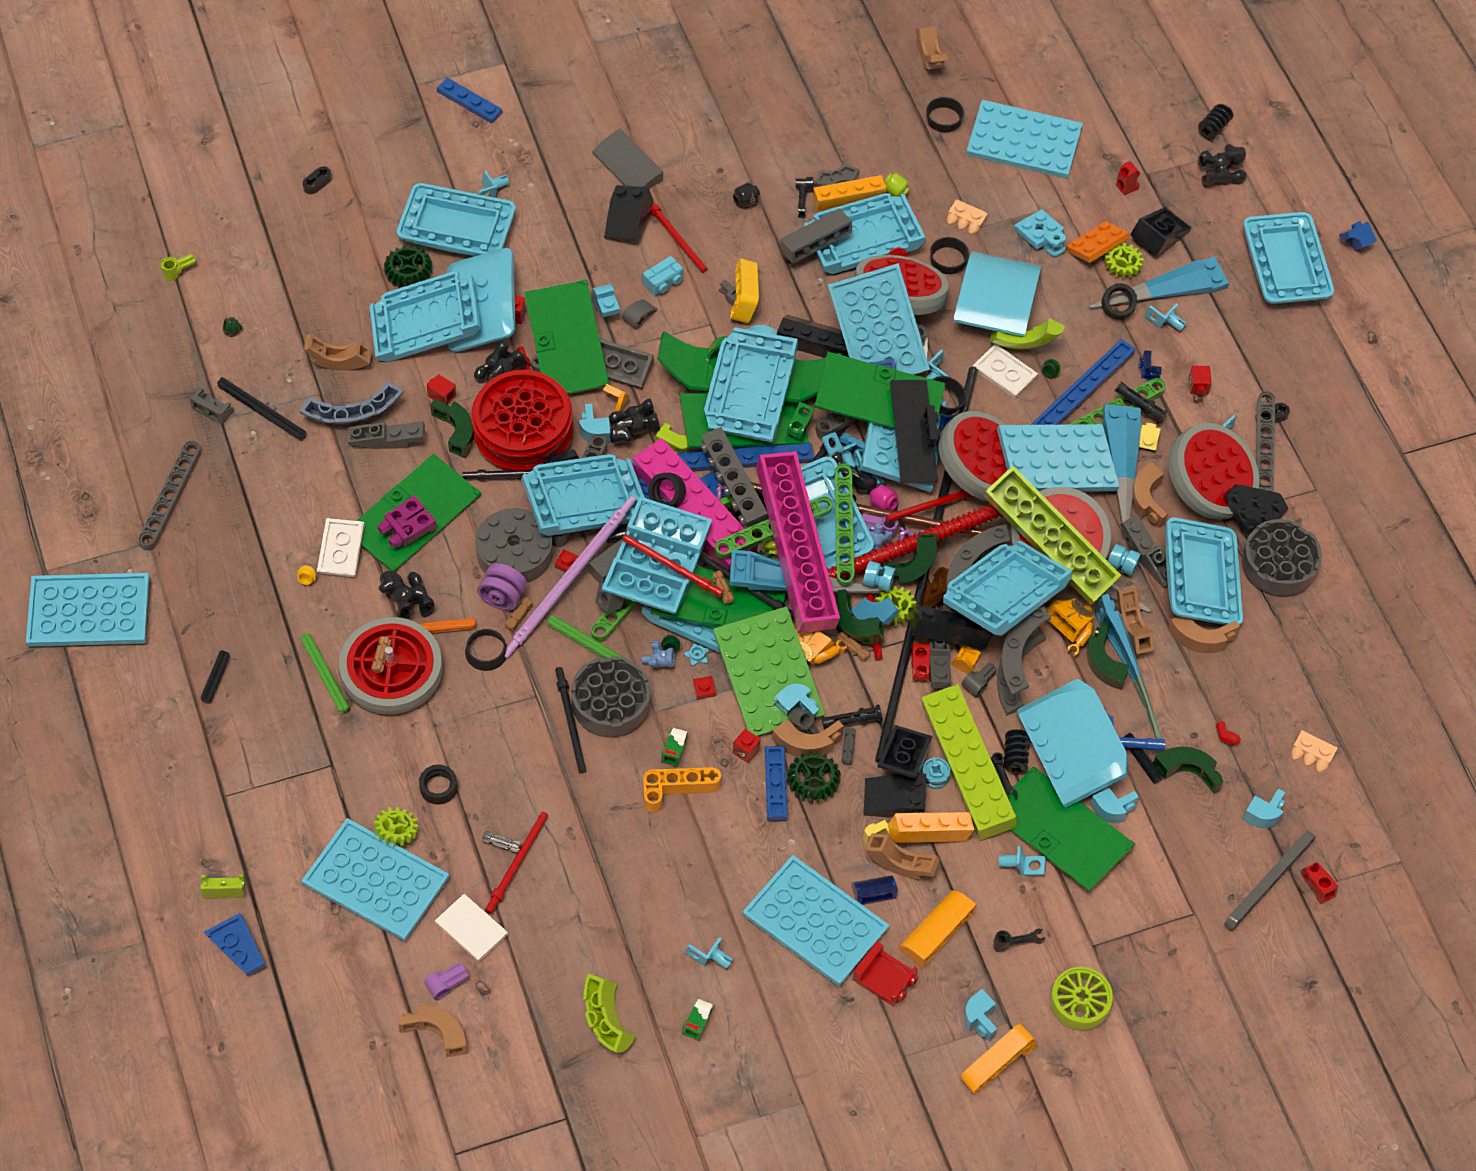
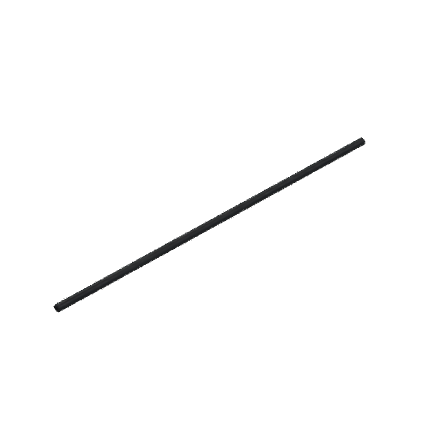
(919, 596)

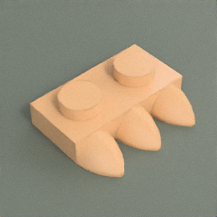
(967, 216)
(1313, 750)

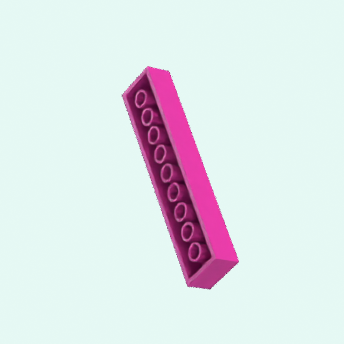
(797, 542)

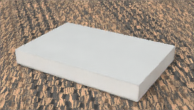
(1005, 371)
(340, 547)
(471, 928)

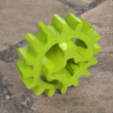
(1124, 260)
(902, 600)
(395, 826)

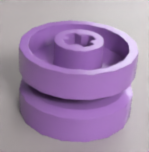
(502, 586)

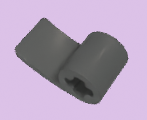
(636, 312)

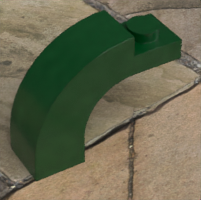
(456, 415)
(922, 561)
(862, 631)
(1104, 667)
(1189, 760)

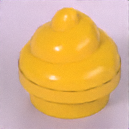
(306, 575)

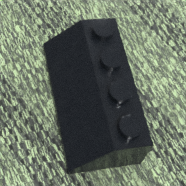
(813, 337)
(947, 627)

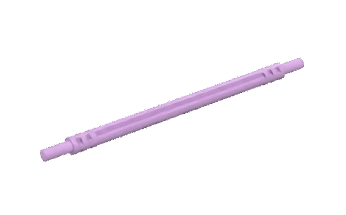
(548, 602)

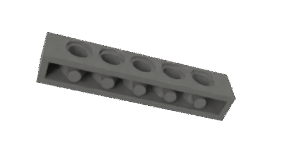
(715, 441)

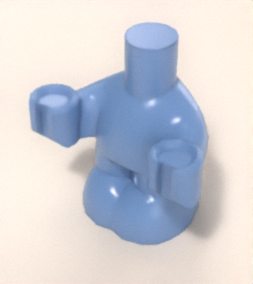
(878, 537)
(660, 658)

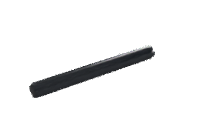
(261, 408)

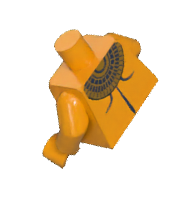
(1072, 620)
(818, 646)

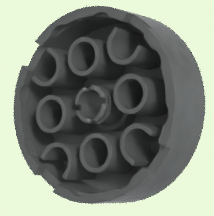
(514, 540)
(1281, 557)
(610, 696)

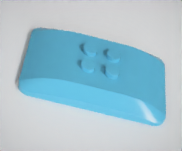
(455, 220)
(1288, 257)
(495, 296)
(819, 482)
(1203, 571)

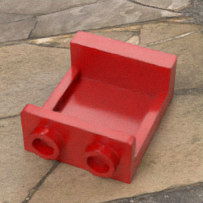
(884, 975)

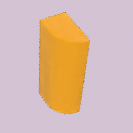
(938, 927)

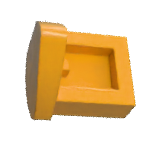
(621, 396)
(966, 659)

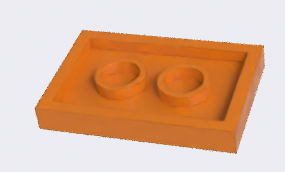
(1097, 241)

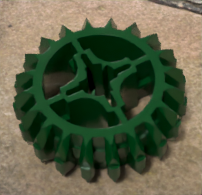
(407, 260)
(813, 767)

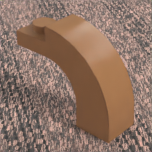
(929, 48)
(337, 357)
(1142, 502)
(1129, 607)
(1200, 639)
(798, 742)
(898, 860)
(439, 1021)

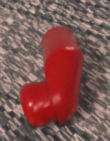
(1227, 736)

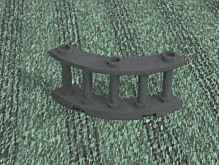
(975, 550)
(1018, 643)

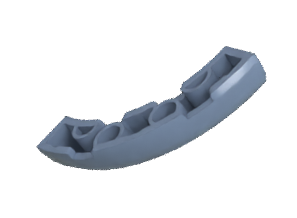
(353, 412)

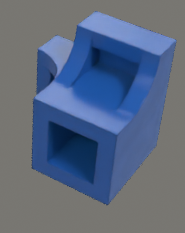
(1359, 235)

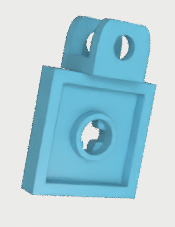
(1050, 237)

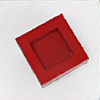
(565, 560)
(704, 687)

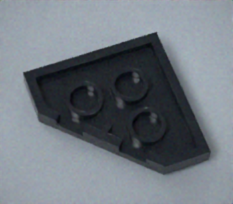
(1254, 506)

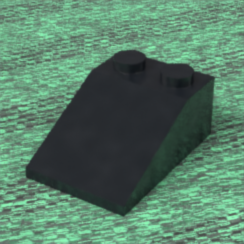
(628, 212)
(1159, 231)
(905, 752)
(894, 794)

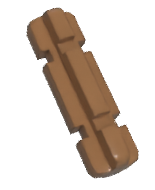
(721, 583)
(518, 614)
(853, 646)
(380, 657)

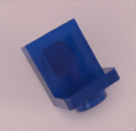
(1147, 371)

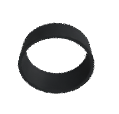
(946, 102)
(952, 243)
(955, 387)
(486, 665)

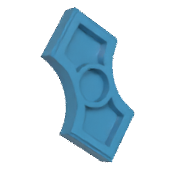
(884, 610)

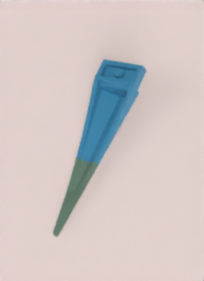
(1121, 642)

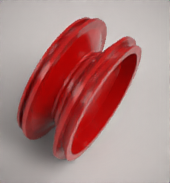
(533, 444)

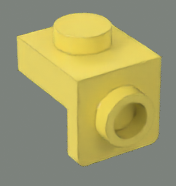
(1149, 436)
(879, 828)

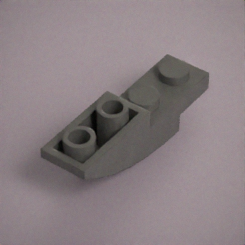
(386, 437)
(1151, 556)
(939, 664)

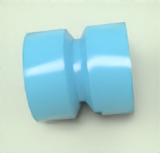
(1124, 559)
(879, 576)

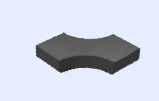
(842, 174)

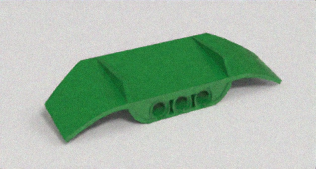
(696, 366)

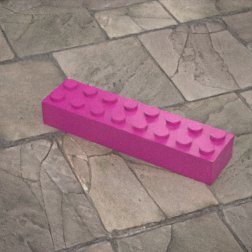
(698, 498)

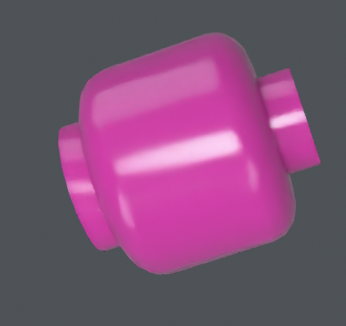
(884, 498)

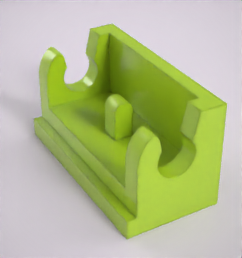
(223, 887)

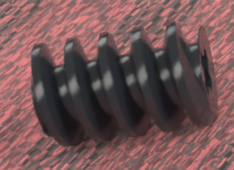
(1215, 121)
(1016, 751)

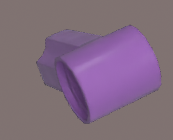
(871, 520)
(441, 983)

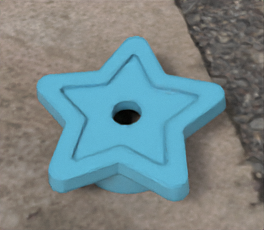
(697, 649)

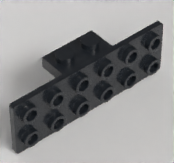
(914, 431)

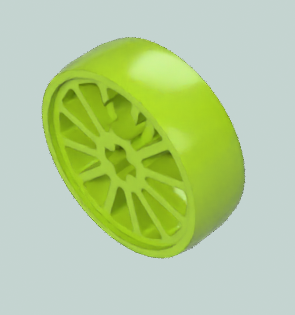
(1074, 994)

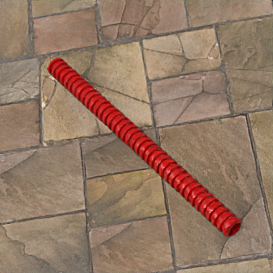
(907, 545)

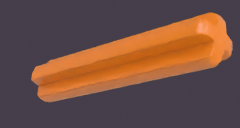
(450, 625)

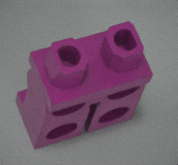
(407, 523)

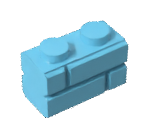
(663, 276)

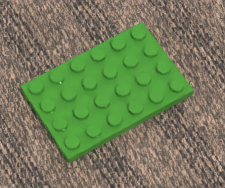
(761, 660)

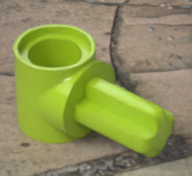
(172, 267)

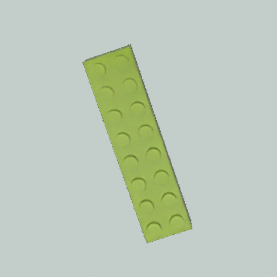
(1051, 534)
(969, 762)

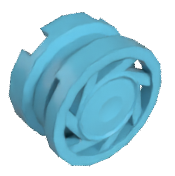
(936, 772)

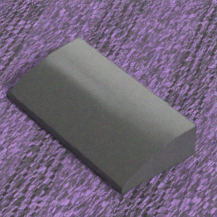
(627, 161)
(626, 363)

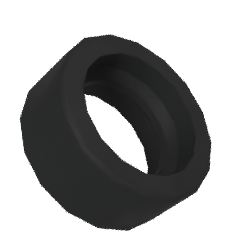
(1119, 314)
(679, 485)
(438, 798)

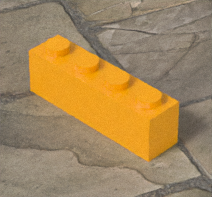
(847, 192)
(930, 827)

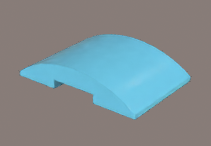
(997, 293)
(669, 532)

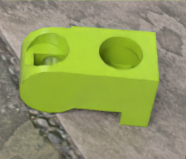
(674, 440)

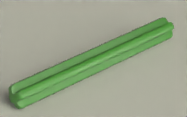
(581, 637)
(325, 673)

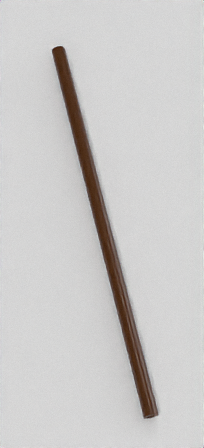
(911, 519)

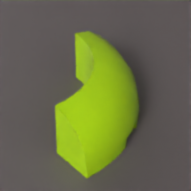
(1034, 338)
(602, 1015)

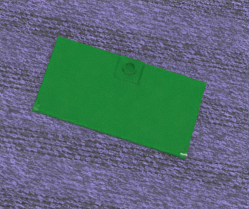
(567, 336)
(864, 390)
(696, 424)
(440, 492)
(711, 611)
(1069, 836)

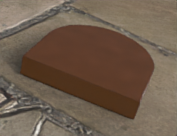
(936, 590)

